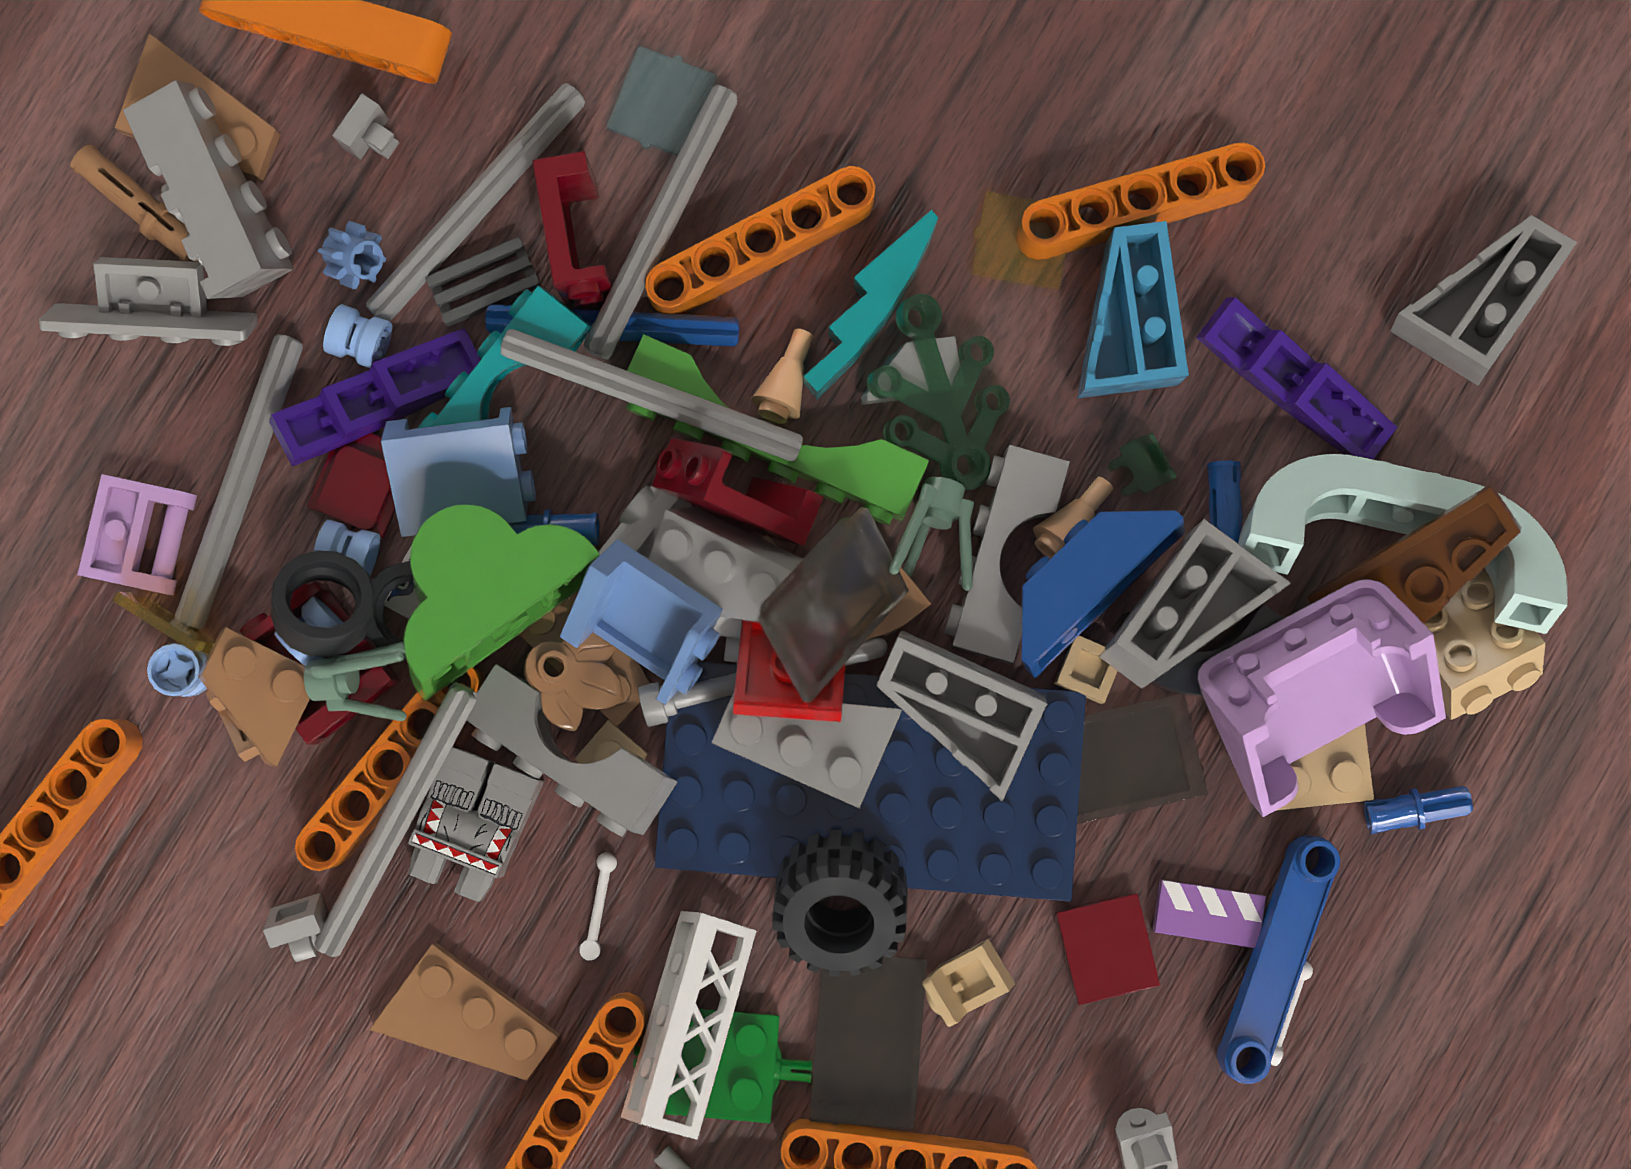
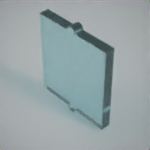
(660, 100)

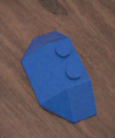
(1088, 576)

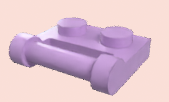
(120, 532)

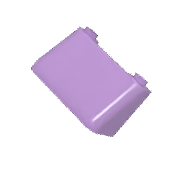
(1317, 680)

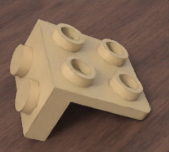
(1480, 656)

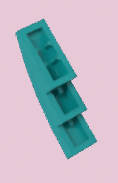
(881, 289)

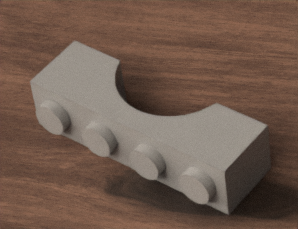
(1024, 490)
(621, 786)

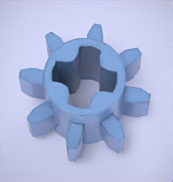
(352, 254)

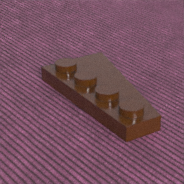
(1438, 556)

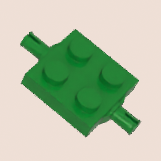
(746, 1070)

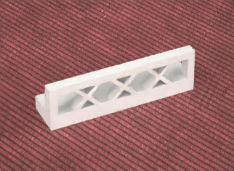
(671, 1018)

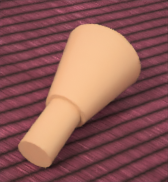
(782, 389)
(1052, 530)

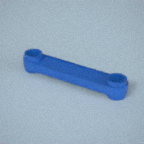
(1278, 959)

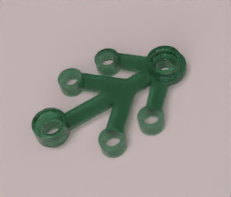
(944, 401)

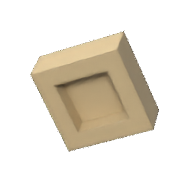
(1085, 671)
(606, 743)

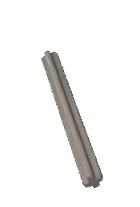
(476, 202)
(660, 222)
(651, 395)
(238, 482)
(396, 819)

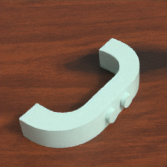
(1525, 575)

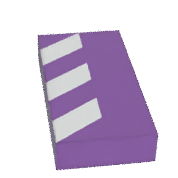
(1208, 913)

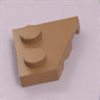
(258, 689)

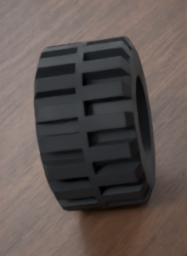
(835, 937)

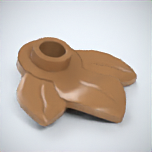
(581, 683)

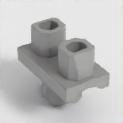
(1145, 1140)

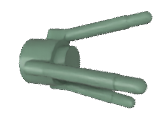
(937, 507)
(339, 676)

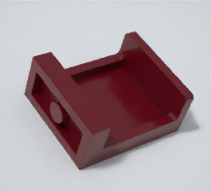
(561, 182)
(769, 508)
(316, 721)

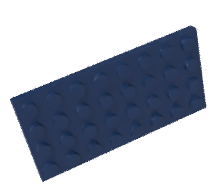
(920, 804)

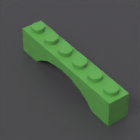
(869, 473)

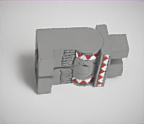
(474, 838)

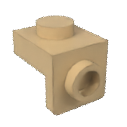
(967, 982)

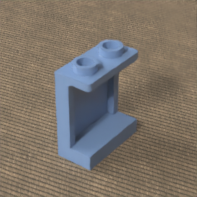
(457, 466)
(645, 617)

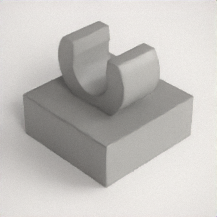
(365, 129)
(296, 925)

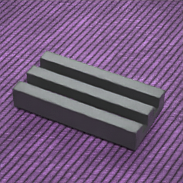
(475, 264)

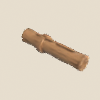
(135, 203)

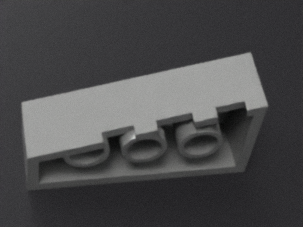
(208, 191)

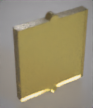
(997, 249)
(164, 621)

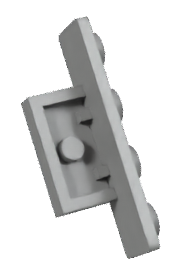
(149, 300)

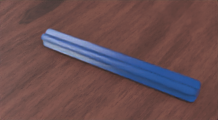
(659, 326)

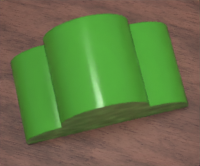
(483, 588)

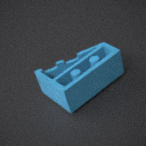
(1135, 316)

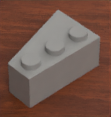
(1485, 302)
(721, 561)
(1189, 602)
(965, 707)
(821, 754)

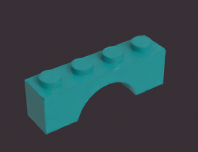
(534, 314)

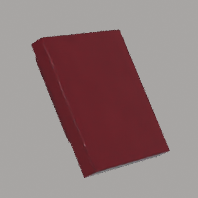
(356, 486)
(1107, 948)

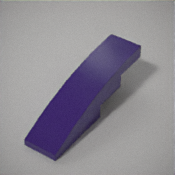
(1295, 381)
(366, 401)

